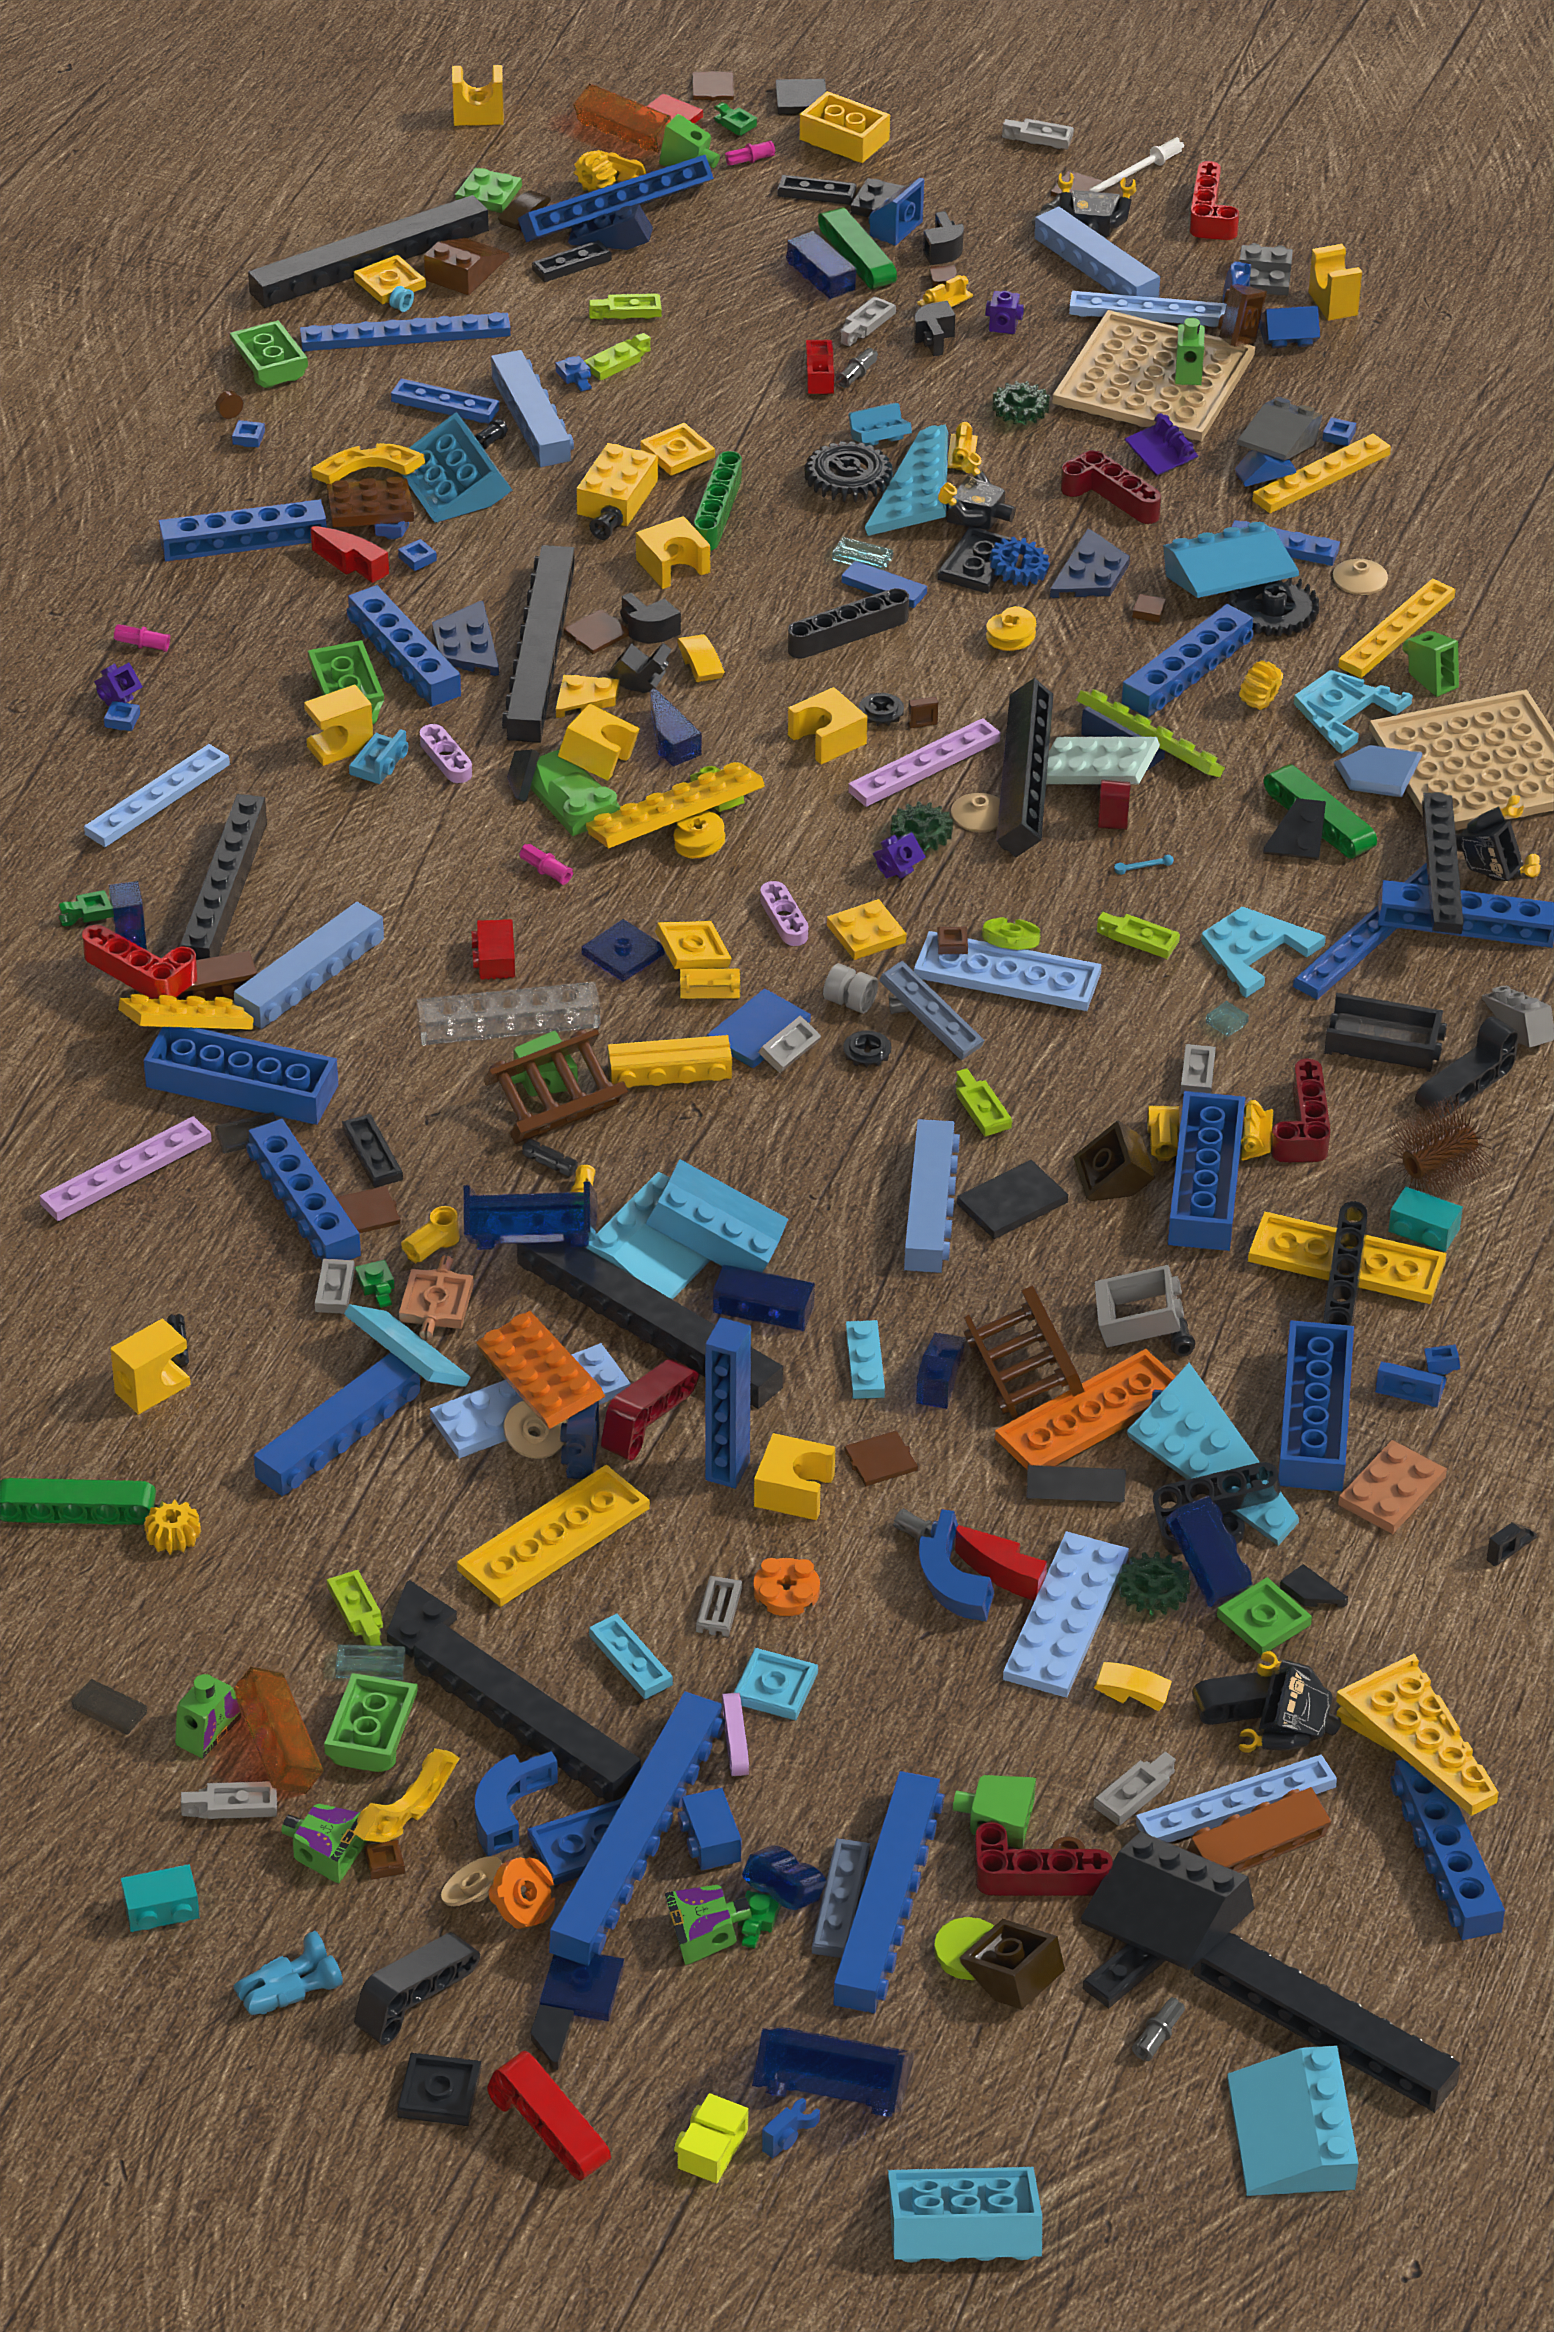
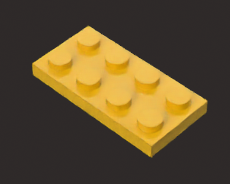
(188, 1013)

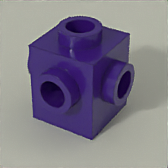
(1004, 312)
(117, 684)
(898, 855)

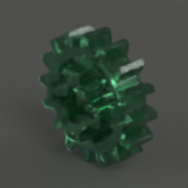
(1020, 402)
(926, 823)
(1154, 1583)

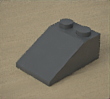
(1282, 429)

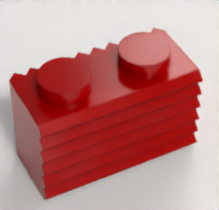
(495, 949)

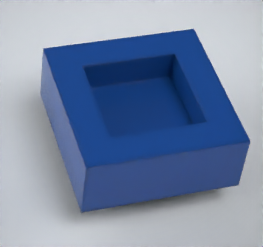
(1339, 432)
(248, 433)
(391, 530)
(417, 554)
(122, 716)
(1442, 1359)

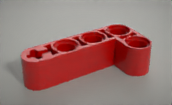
(1207, 217)
(138, 966)
(550, 2113)

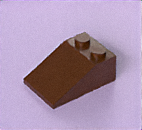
(461, 264)
(1242, 314)

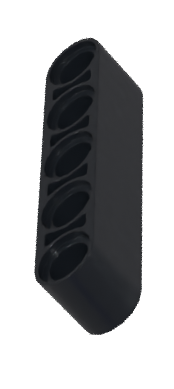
(848, 623)
(1346, 1261)

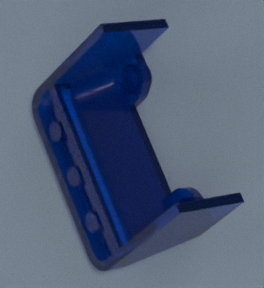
(530, 1218)
(833, 2068)

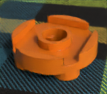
(791, 1571)
(507, 1892)

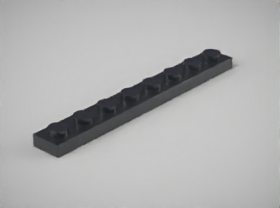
(1442, 863)

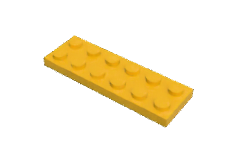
(674, 805)
(1309, 1248)
(553, 1535)

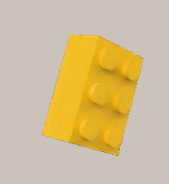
(844, 127)
(617, 479)

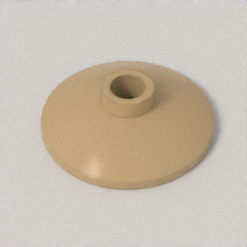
(1360, 576)
(976, 812)
(519, 1422)
(471, 1882)

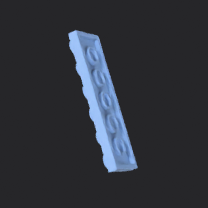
(1012, 973)
(478, 1418)
(1065, 1614)

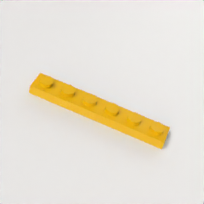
(1321, 473)
(1396, 628)

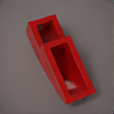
(819, 367)
(350, 553)
(1001, 1561)

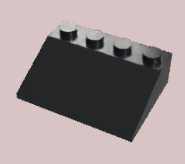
(1168, 1901)

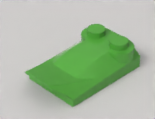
(270, 353)
(344, 666)
(571, 793)
(370, 1723)

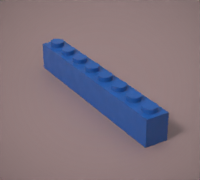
(613, 197)
(887, 1893)

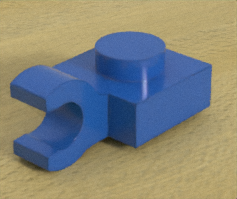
(574, 370)
(782, 2130)

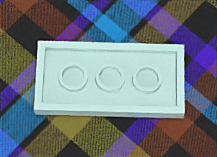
(1100, 758)

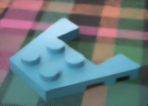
(1339, 697)
(1248, 937)

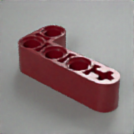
(1113, 482)
(1114, 804)
(1310, 1135)
(643, 1404)
(1035, 1871)

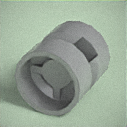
(853, 989)

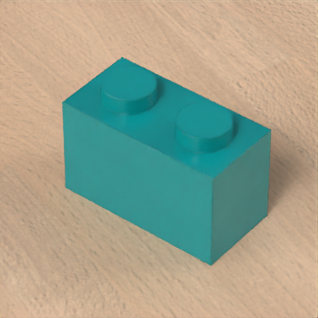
(1425, 1219)
(160, 1898)

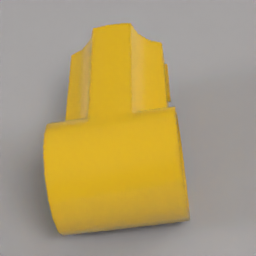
(1163, 1130)
(438, 1232)

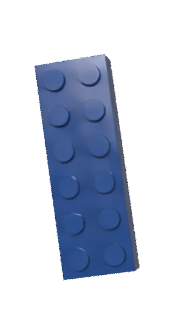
(241, 1073)
(1206, 1171)
(1316, 1406)

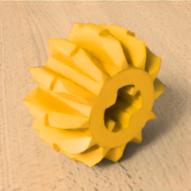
(594, 171)
(1261, 684)
(172, 1527)

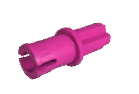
(750, 153)
(142, 637)
(546, 864)

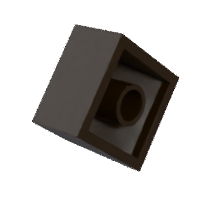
(1114, 1164)
(1014, 1962)

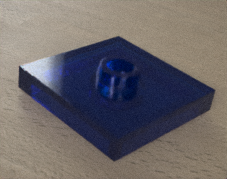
(623, 950)
(583, 1988)

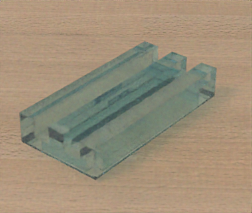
(851, 550)
(374, 1661)

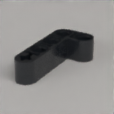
(1473, 1071)
(1215, 1487)
(411, 1981)

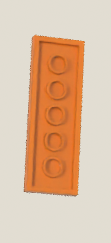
(540, 1369)
(1078, 1422)

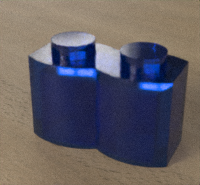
(787, 1880)

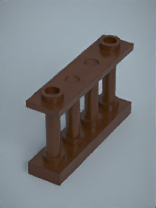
(554, 1114)
(1042, 1332)

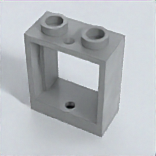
(1133, 1288)

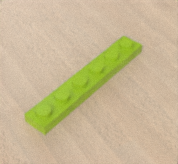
(1141, 725)

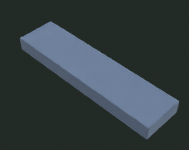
(931, 1010)
(840, 1897)

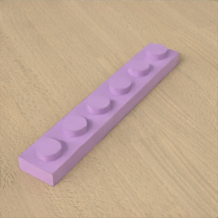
(924, 762)
(125, 1168)

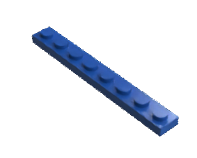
(405, 331)

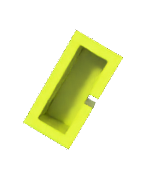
(711, 2138)

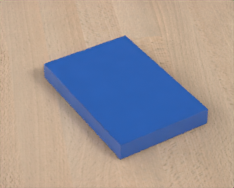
(757, 1024)
(569, 1842)

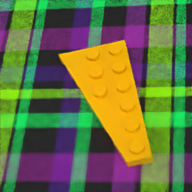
(1418, 1726)

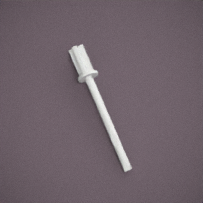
(1157, 155)

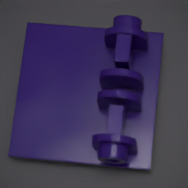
(1162, 446)

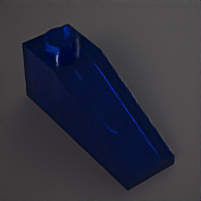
(674, 734)
(939, 1370)

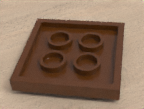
(370, 502)

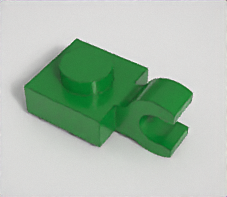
(735, 120)
(89, 906)
(377, 1280)
(764, 1915)

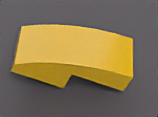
(702, 657)
(1123, 1680)

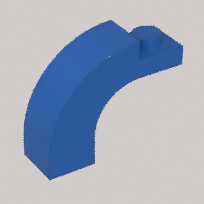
(955, 1590)
(500, 1789)

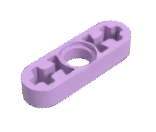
(445, 763)
(785, 902)
(735, 1734)

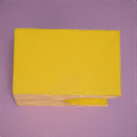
(480, 104)
(1332, 285)
(670, 545)
(833, 719)
(345, 722)
(597, 741)
(144, 1366)
(783, 1474)

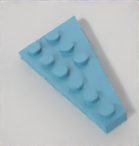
(915, 486)
(1198, 1439)

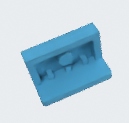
(878, 424)
(379, 757)

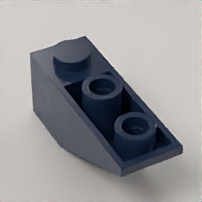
(617, 230)

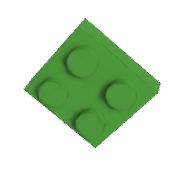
(490, 188)
(1264, 1616)

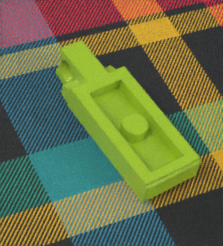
(626, 306)
(619, 356)
(1139, 934)
(982, 1104)
(357, 1606)

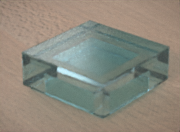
(1227, 1018)

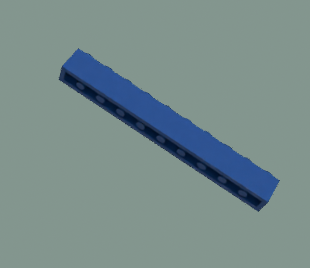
(636, 1829)

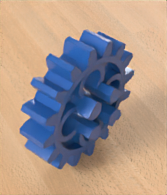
(1033, 565)

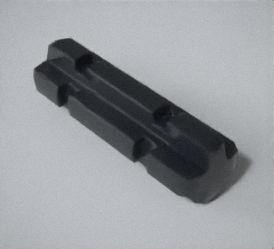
(549, 1157)
(178, 1323)

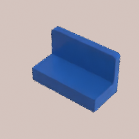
(1410, 1384)

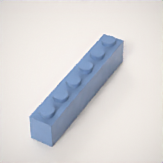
(1095, 255)
(531, 408)
(310, 964)
(930, 1196)

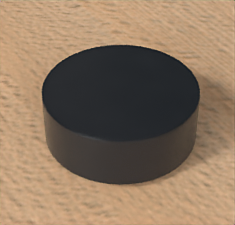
(1234, 1526)

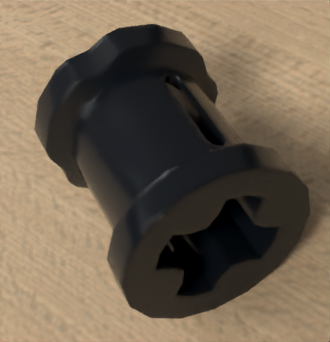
(608, 525)

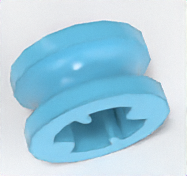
(401, 298)

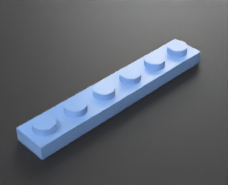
(1148, 308)
(156, 795)
(1215, 1806)

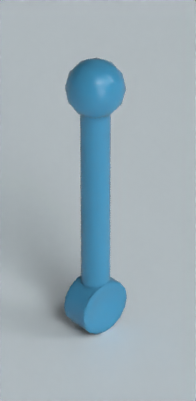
(1121, 868)

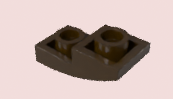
(520, 206)

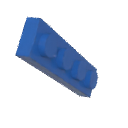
(445, 401)
(1304, 546)

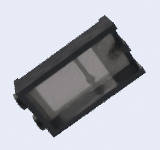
(1385, 1031)

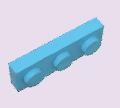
(865, 1359)
(630, 1656)

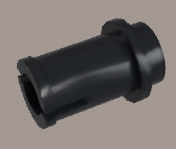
(496, 430)
(1182, 1342)

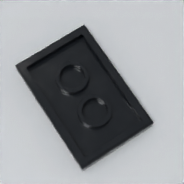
(970, 562)
(1012, 1199)

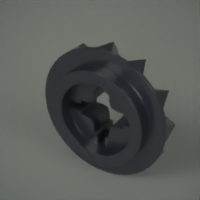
(882, 701)
(878, 1044)

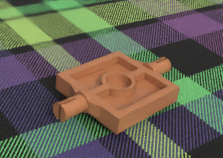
(436, 1298)

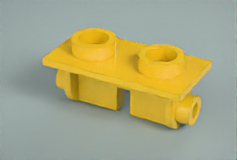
(626, 168)
(953, 293)
(961, 445)
(709, 983)
(1256, 1131)

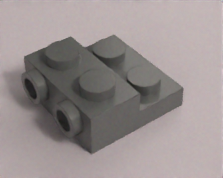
(1268, 267)

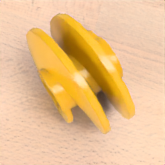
(1011, 629)
(699, 835)

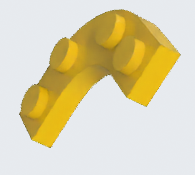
(350, 460)
(386, 1822)

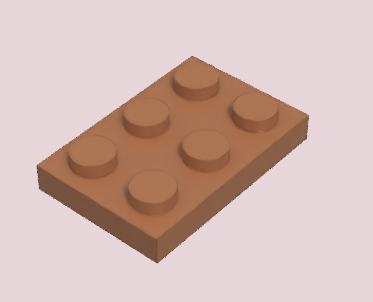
(1392, 1486)

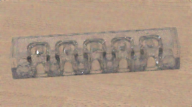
(508, 1013)

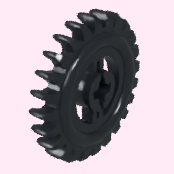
(849, 475)
(1276, 614)

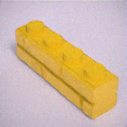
(670, 1061)

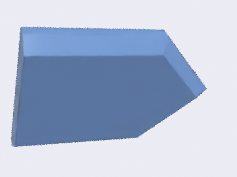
(1378, 769)

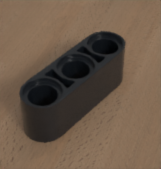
(1231, 1698)

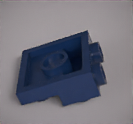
(581, 1441)

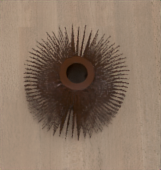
(1440, 1150)

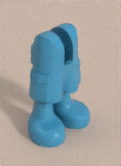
(279, 1981)

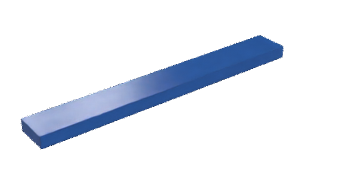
(1349, 949)

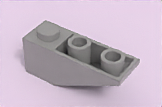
(1522, 1013)

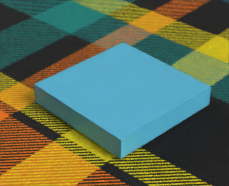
(776, 1683)

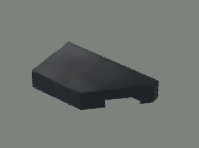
(522, 772)
(1508, 1542)
(1311, 1589)
(551, 2032)

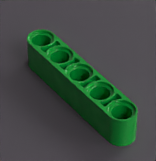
(857, 248)
(719, 497)
(1340, 826)
(75, 1501)

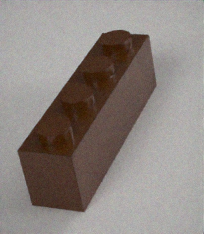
(220, 976)

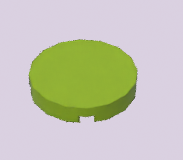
(1015, 935)
(955, 1940)

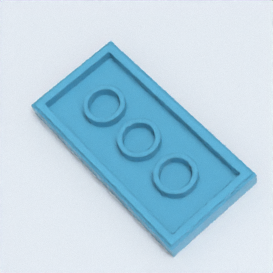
(407, 1346)

